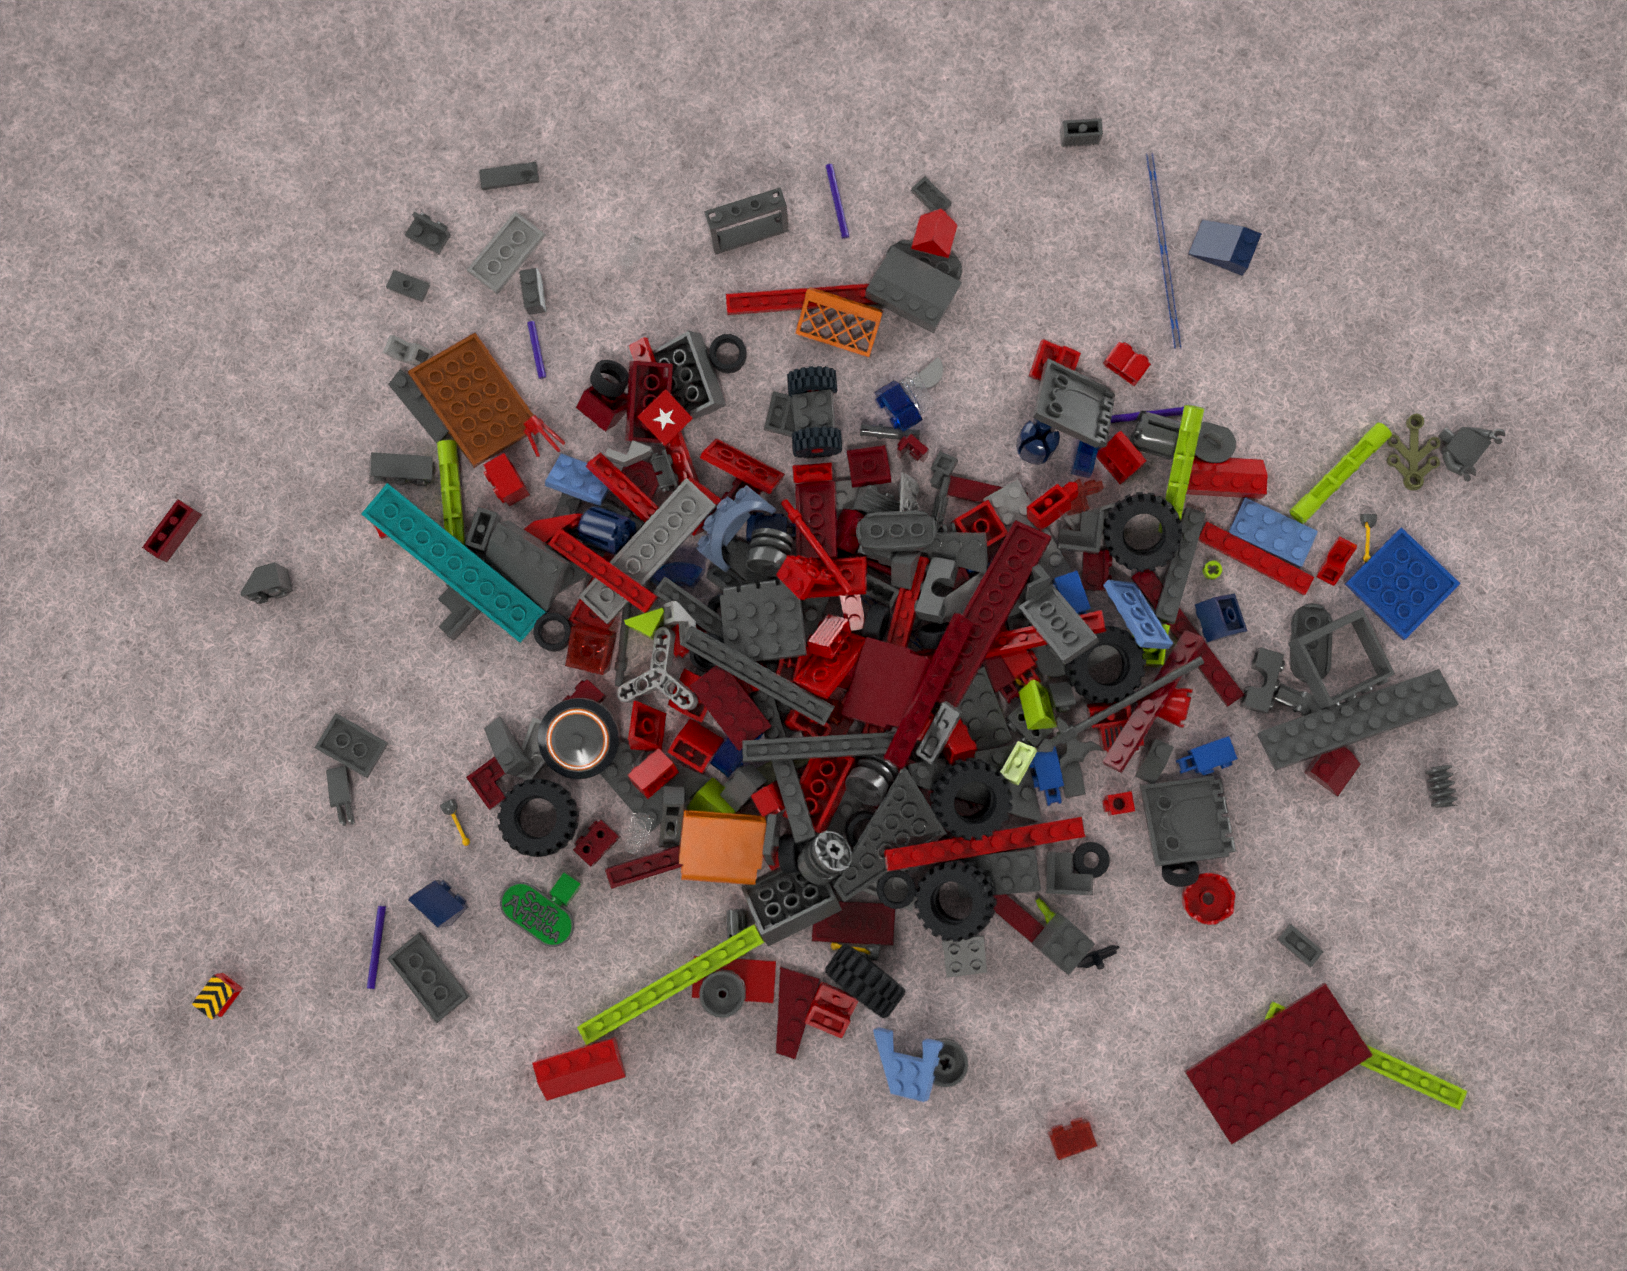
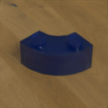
(898, 406)
(679, 573)
(728, 758)

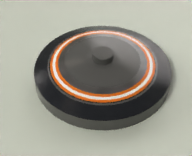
(578, 738)

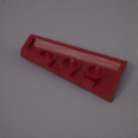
(794, 1001)

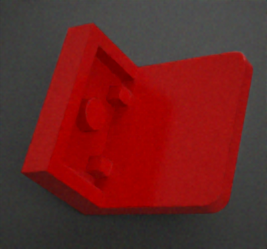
(802, 573)

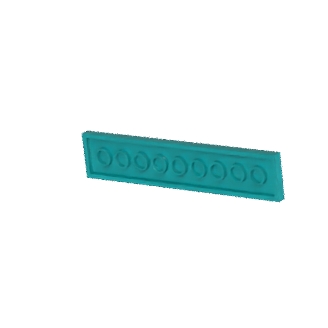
(453, 562)

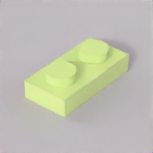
(1018, 762)

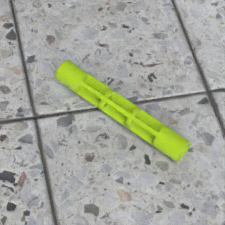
(1183, 457)
(1349, 463)
(451, 489)

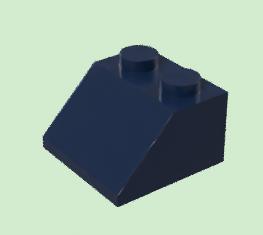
(1220, 617)

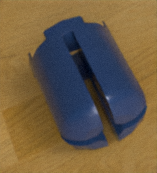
(1037, 442)
(605, 529)

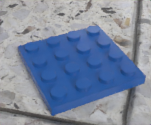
(1402, 583)

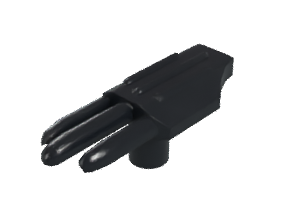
(1096, 957)

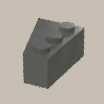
(400, 469)

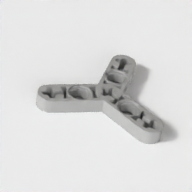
(667, 678)

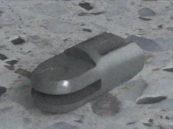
(736, 921)

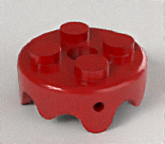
(1221, 906)

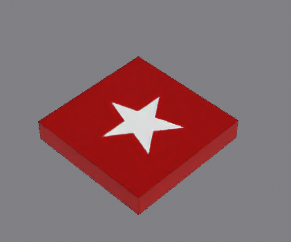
(664, 417)

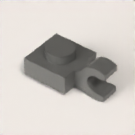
(942, 466)

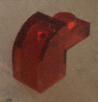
(1080, 502)

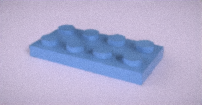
(1273, 532)
(1138, 614)

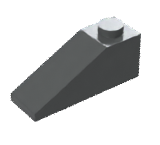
(506, 748)
(671, 816)

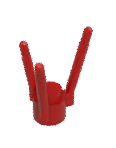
(536, 425)

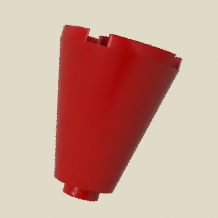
(1176, 706)

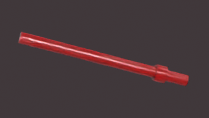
(796, 517)

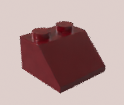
(602, 409)
(1333, 769)

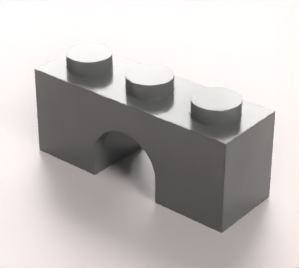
(938, 573)
(1269, 665)

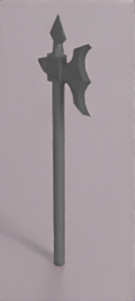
(1067, 734)

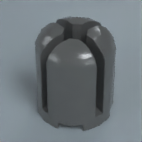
(1155, 435)

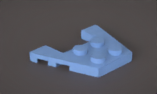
(907, 1074)

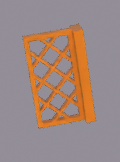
(844, 305)

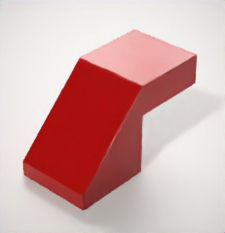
(1336, 560)

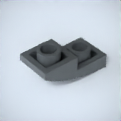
(1072, 780)

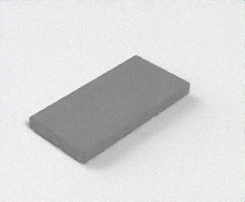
(506, 252)

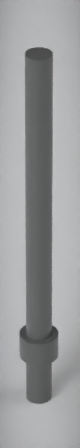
(620, 665)

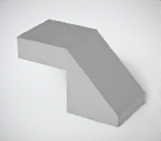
(406, 352)
(635, 454)
(675, 614)

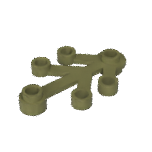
(1412, 455)

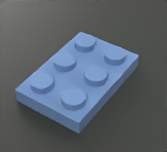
(575, 479)

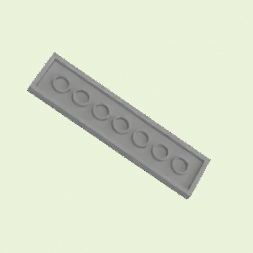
(651, 546)

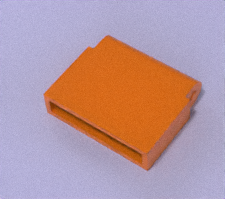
(721, 847)

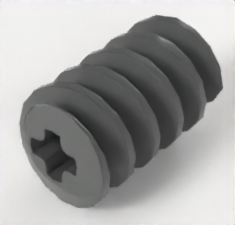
(1441, 786)

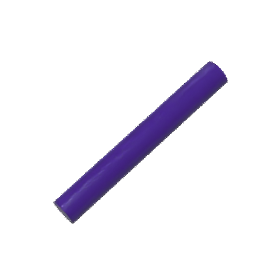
(536, 349)

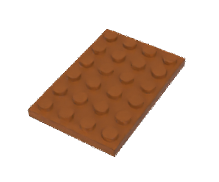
(473, 399)

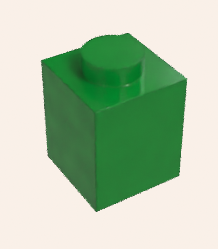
(564, 890)

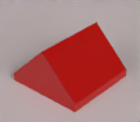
(935, 233)
(646, 727)

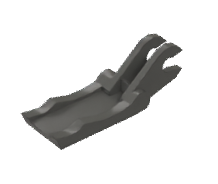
(340, 793)

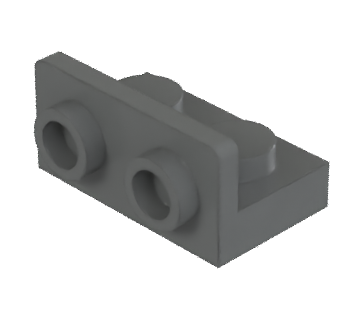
(428, 233)

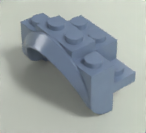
(727, 522)

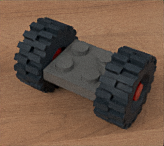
(814, 412)

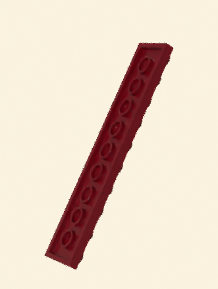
(993, 604)

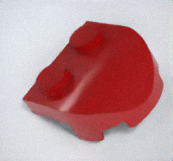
(812, 472)

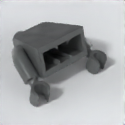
(1466, 447)

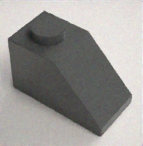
(1154, 761)

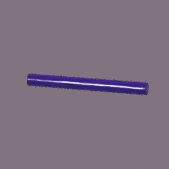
(837, 201)
(1133, 416)
(376, 947)

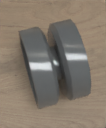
(729, 982)
(957, 1065)

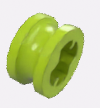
(1213, 575)

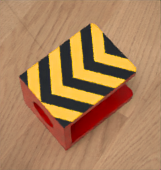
(217, 996)

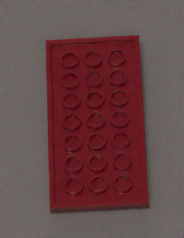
(1278, 1063)

